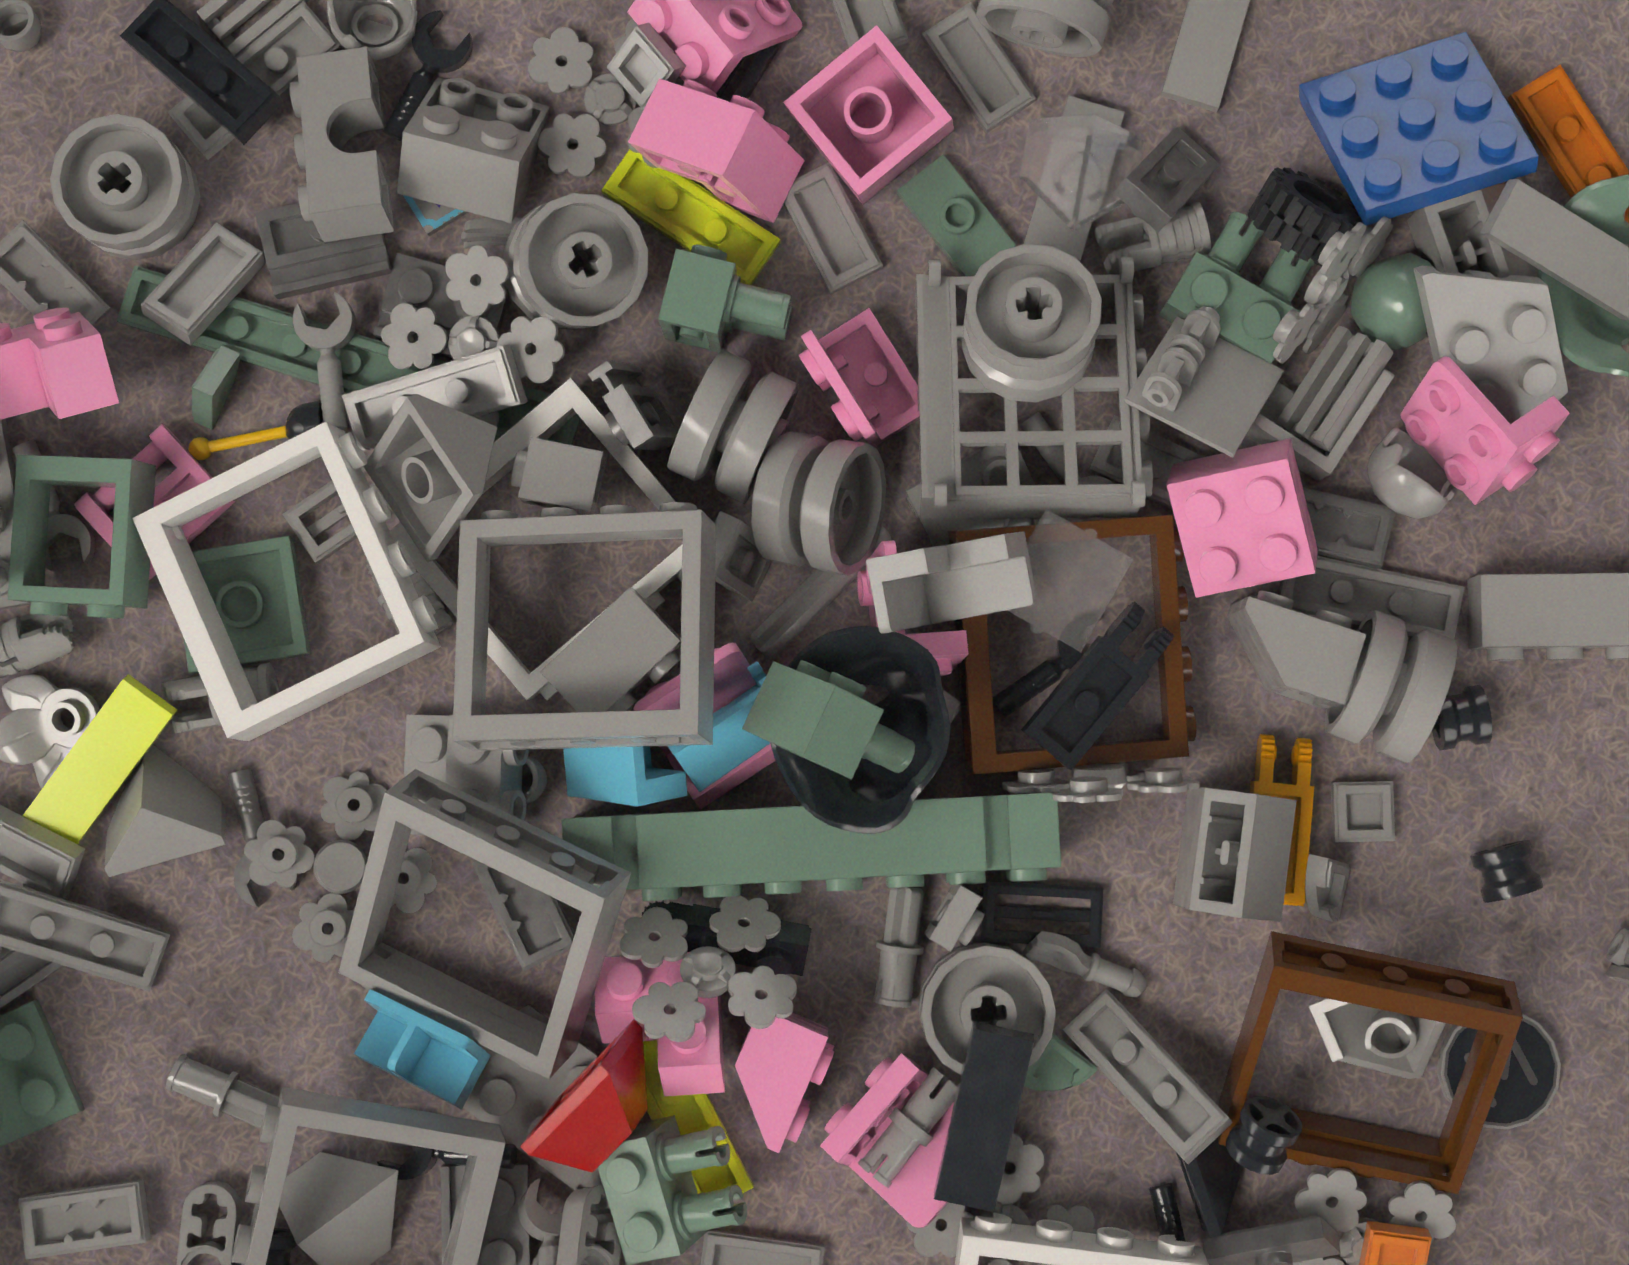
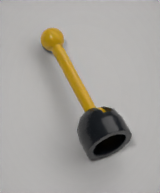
(298, 421)

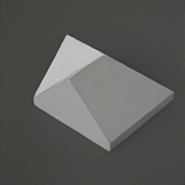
(431, 469)

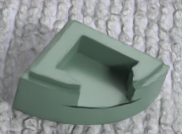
(214, 386)
(1058, 1068)

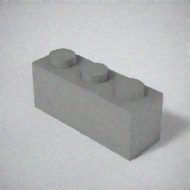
(1549, 613)

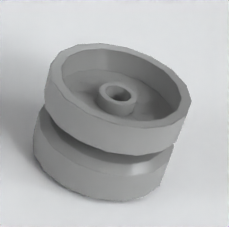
(1051, 26)
(98, 166)
(609, 254)
(1031, 322)
(727, 424)
(818, 502)
(1395, 688)
(976, 972)

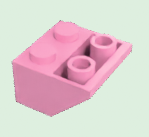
(775, 1073)

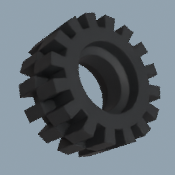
(1301, 213)

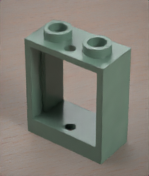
(129, 559)

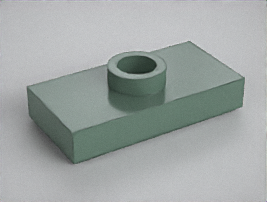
(954, 216)

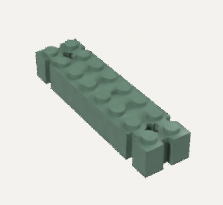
(793, 846)

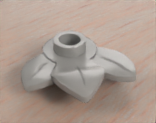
(35, 726)

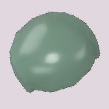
(1389, 303)

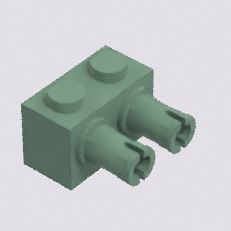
(709, 301)
(1245, 310)
(825, 720)
(655, 1192)

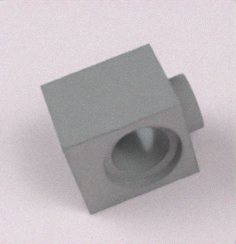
(559, 476)

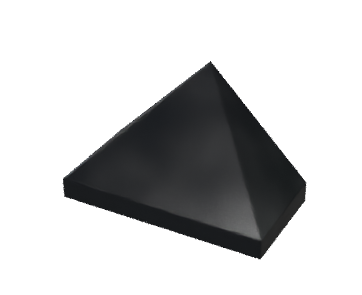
(1212, 1185)

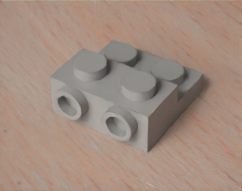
(486, 775)

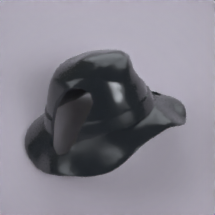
(914, 708)

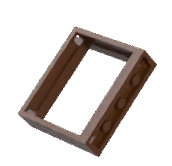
(1173, 664)
(1397, 987)

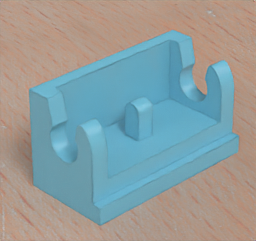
(730, 742)

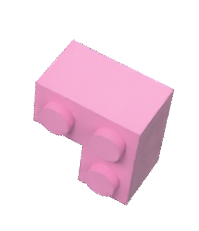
(718, 145)
(54, 365)
(683, 1066)

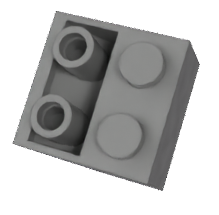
(471, 149)
(1452, 241)
(1296, 652)
(1234, 854)

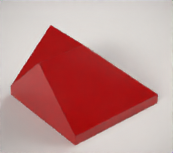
(596, 1108)

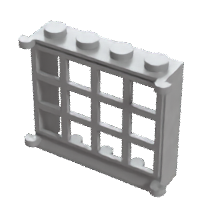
(940, 432)

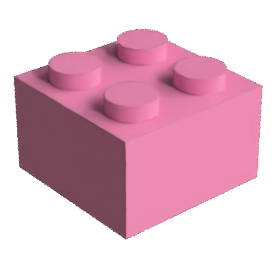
(869, 114)
(1243, 518)

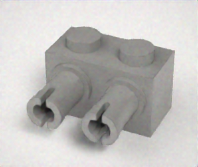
(615, 656)

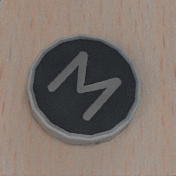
(1527, 1079)

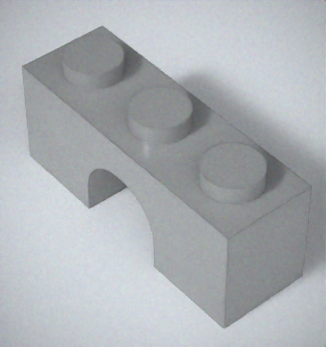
(337, 100)

